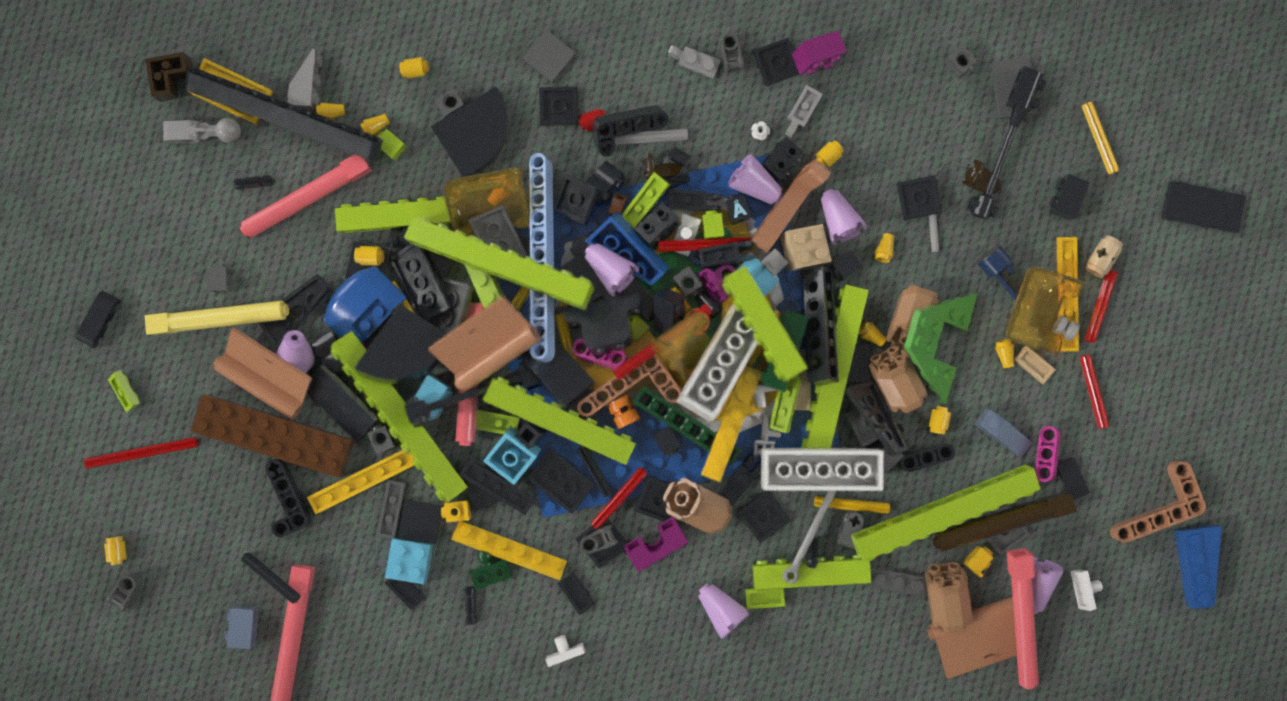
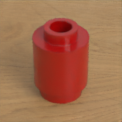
(587, 119)

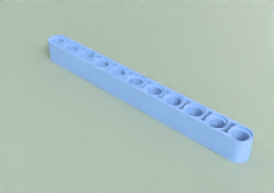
(544, 247)

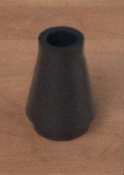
(704, 298)

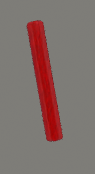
(1101, 306)
(1094, 391)
(620, 496)

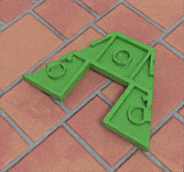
(925, 335)

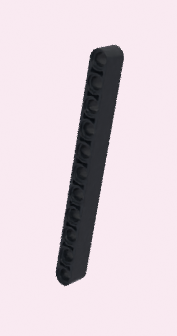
(283, 114)

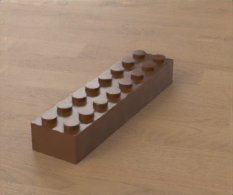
(272, 435)

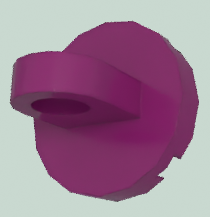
(713, 282)

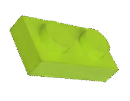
(124, 392)

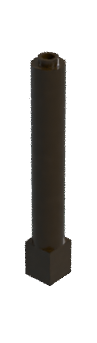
(1048, 508)

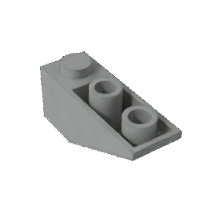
(304, 84)

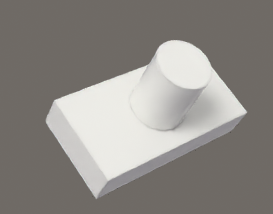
(687, 230)
(759, 396)
(1084, 589)
(564, 652)

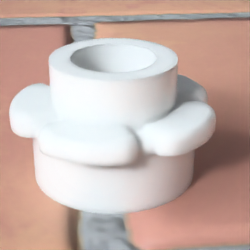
(760, 135)

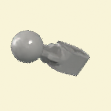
(193, 131)

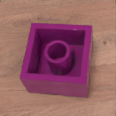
(819, 53)

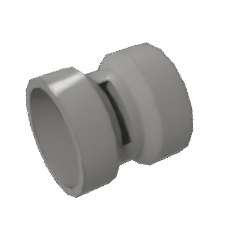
(1065, 328)

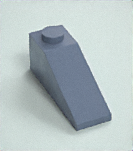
(1003, 432)

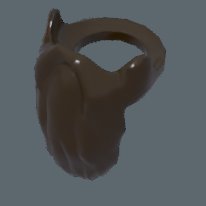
(664, 170)
(978, 177)

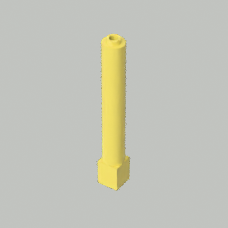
(216, 317)

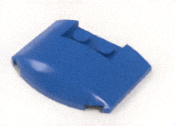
(363, 304)

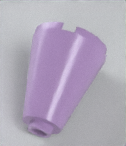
(755, 181)
(840, 217)
(610, 268)
(296, 351)
(1046, 579)
(722, 609)

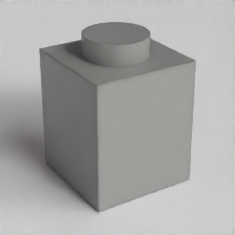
(774, 262)

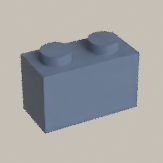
(242, 627)

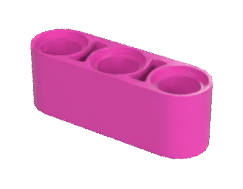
(606, 361)
(1041, 461)

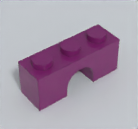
(645, 554)

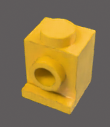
(463, 511)
(979, 560)

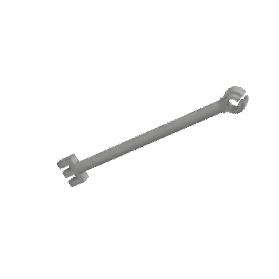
(809, 536)

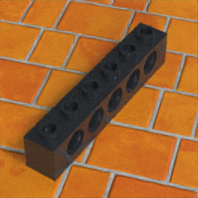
(824, 315)

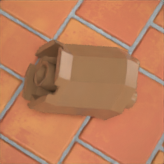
(908, 302)
(897, 379)
(697, 506)
(948, 596)

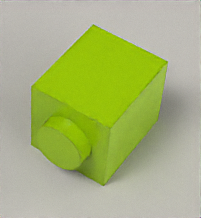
(391, 144)
(712, 225)

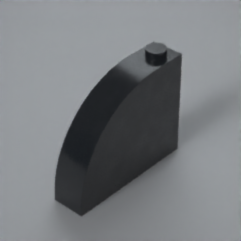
(475, 133)
(401, 349)

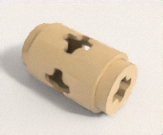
(1102, 266)

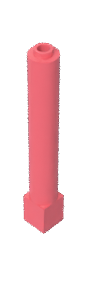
(348, 171)
(468, 408)
(1022, 571)
(301, 581)

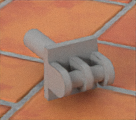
(765, 434)

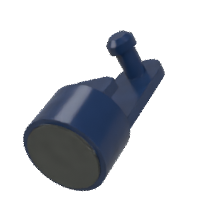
(994, 262)

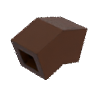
(617, 203)

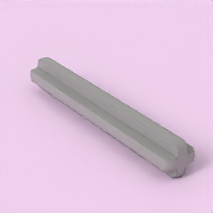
(653, 136)

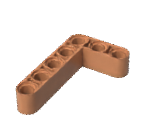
(803, 182)
(628, 382)
(1165, 512)

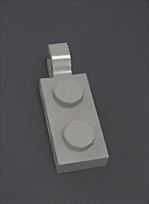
(695, 61)
(803, 109)

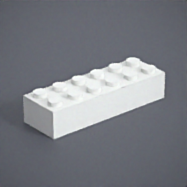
(719, 366)
(822, 469)

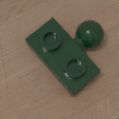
(490, 572)

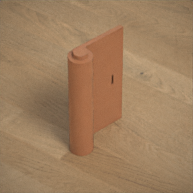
(485, 343)
(263, 374)
(982, 643)

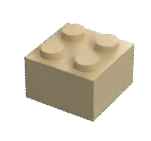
(805, 247)

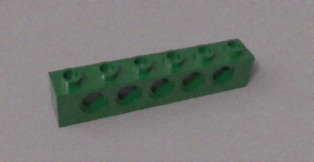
(680, 421)

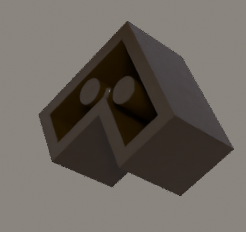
(164, 72)

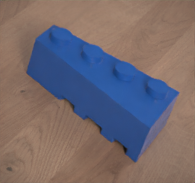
(623, 240)
(1199, 560)

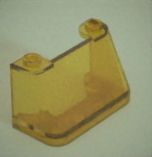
(483, 192)
(1039, 307)
(683, 346)

